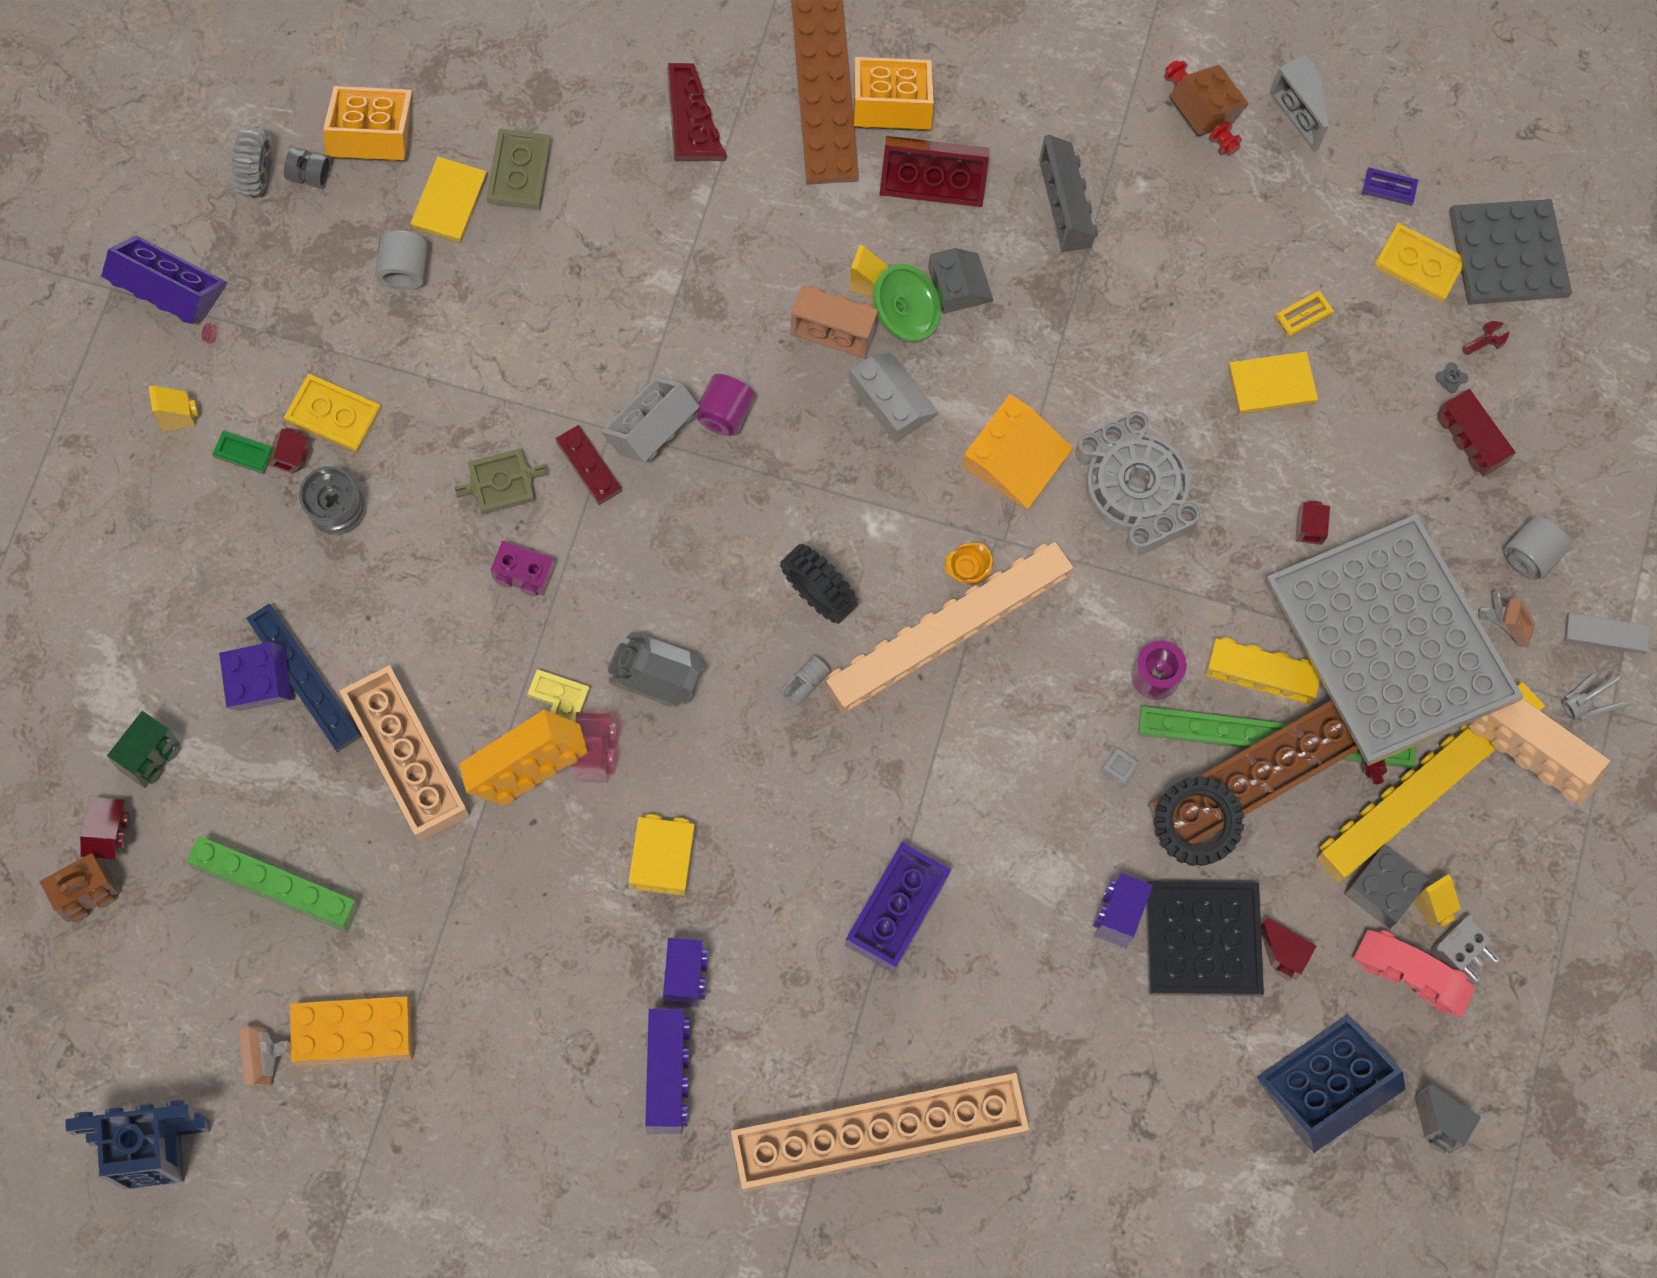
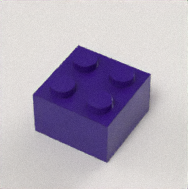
(255, 676)
(1123, 911)
(683, 972)

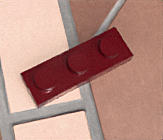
(588, 465)

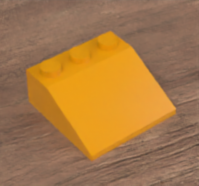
(893, 93)
(368, 123)
(1017, 452)

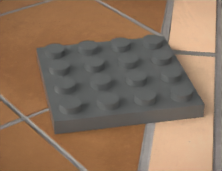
(1510, 251)

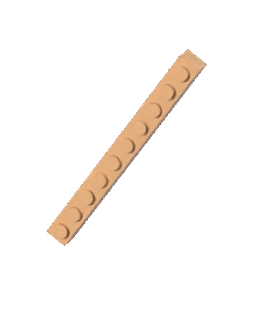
(947, 628)

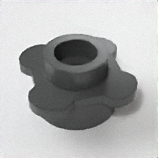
(1448, 383)

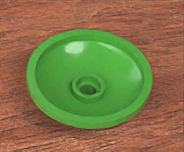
(906, 302)

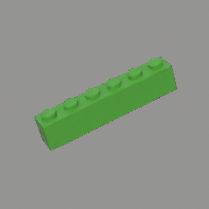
(272, 884)

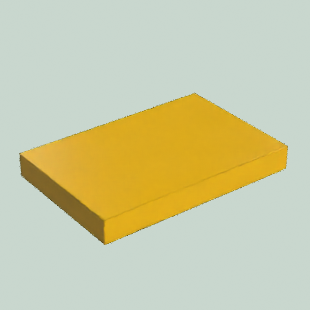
(449, 199)
(1419, 262)
(1272, 382)
(332, 413)

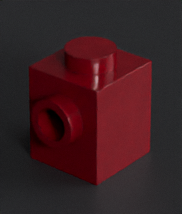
(288, 450)
(1313, 523)

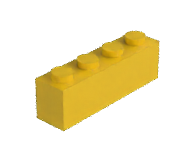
(1262, 671)

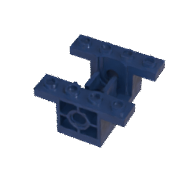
(140, 1145)

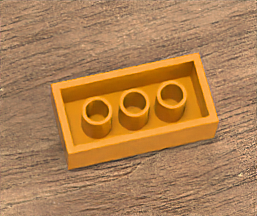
(523, 758)
(351, 1031)

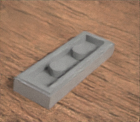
(1607, 633)

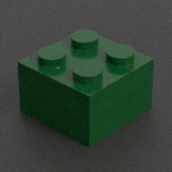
(144, 750)

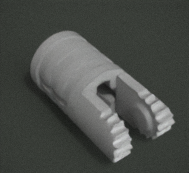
(805, 680)

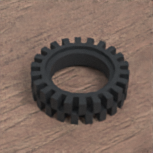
(819, 583)
(1232, 821)

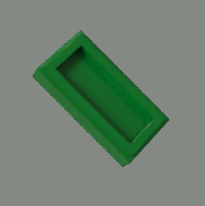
(242, 452)

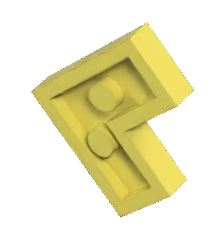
(563, 694)

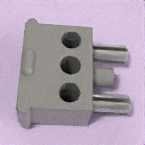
(1454, 944)

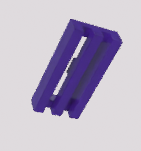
(1389, 190)

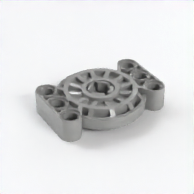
(1144, 458)

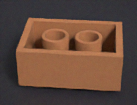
(833, 321)

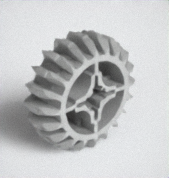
(251, 160)

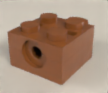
(79, 888)

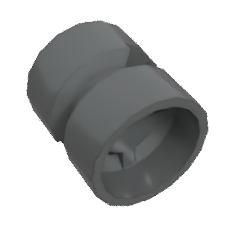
(307, 167)

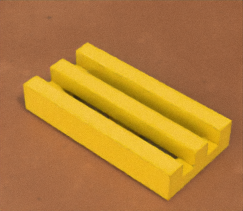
(1286, 324)

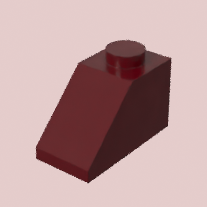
(1285, 949)

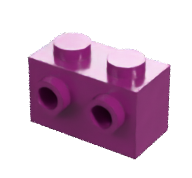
(522, 569)

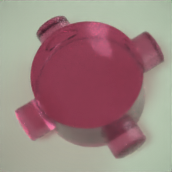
(209, 333)

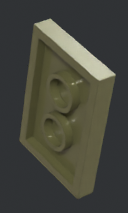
(518, 169)

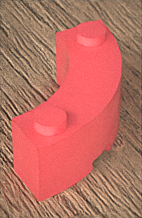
(1433, 980)

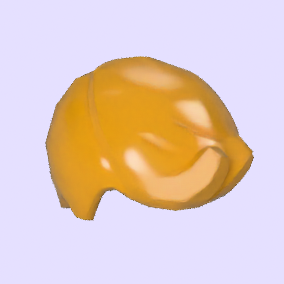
(969, 563)

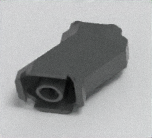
(655, 670)

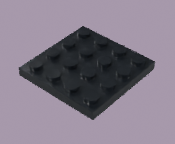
(1204, 939)

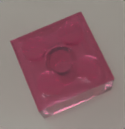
(599, 738)

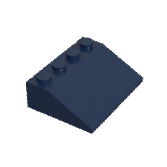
(1332, 1083)

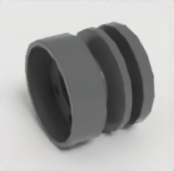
(331, 486)

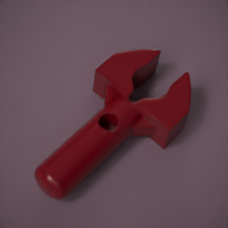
(1487, 338)

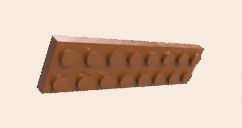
(824, 91)

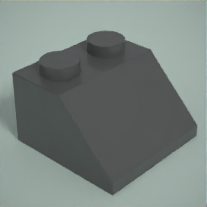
(959, 279)
(1444, 1119)

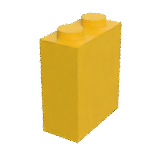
(661, 855)

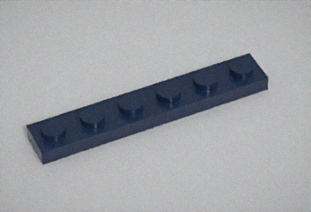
(305, 680)

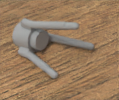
(1578, 705)

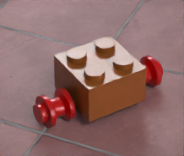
(1208, 102)

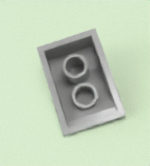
(1301, 98)

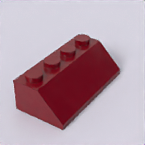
(934, 171)

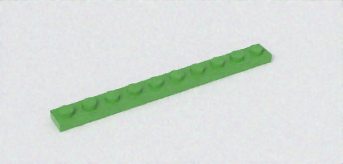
(1229, 731)

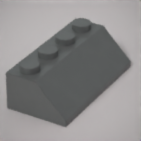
(1066, 194)

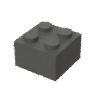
(1387, 887)

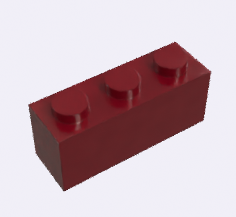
(1476, 433)

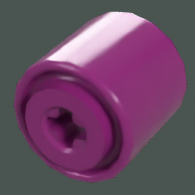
(724, 405)
(1165, 659)

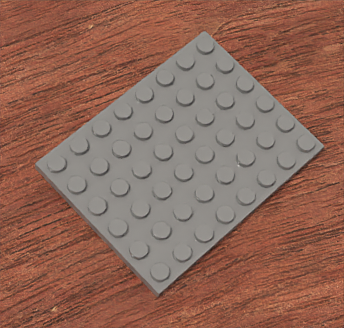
(1393, 639)

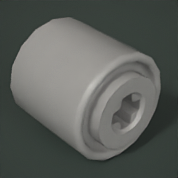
(401, 260)
(1537, 548)

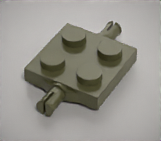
(500, 481)

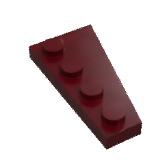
(691, 118)

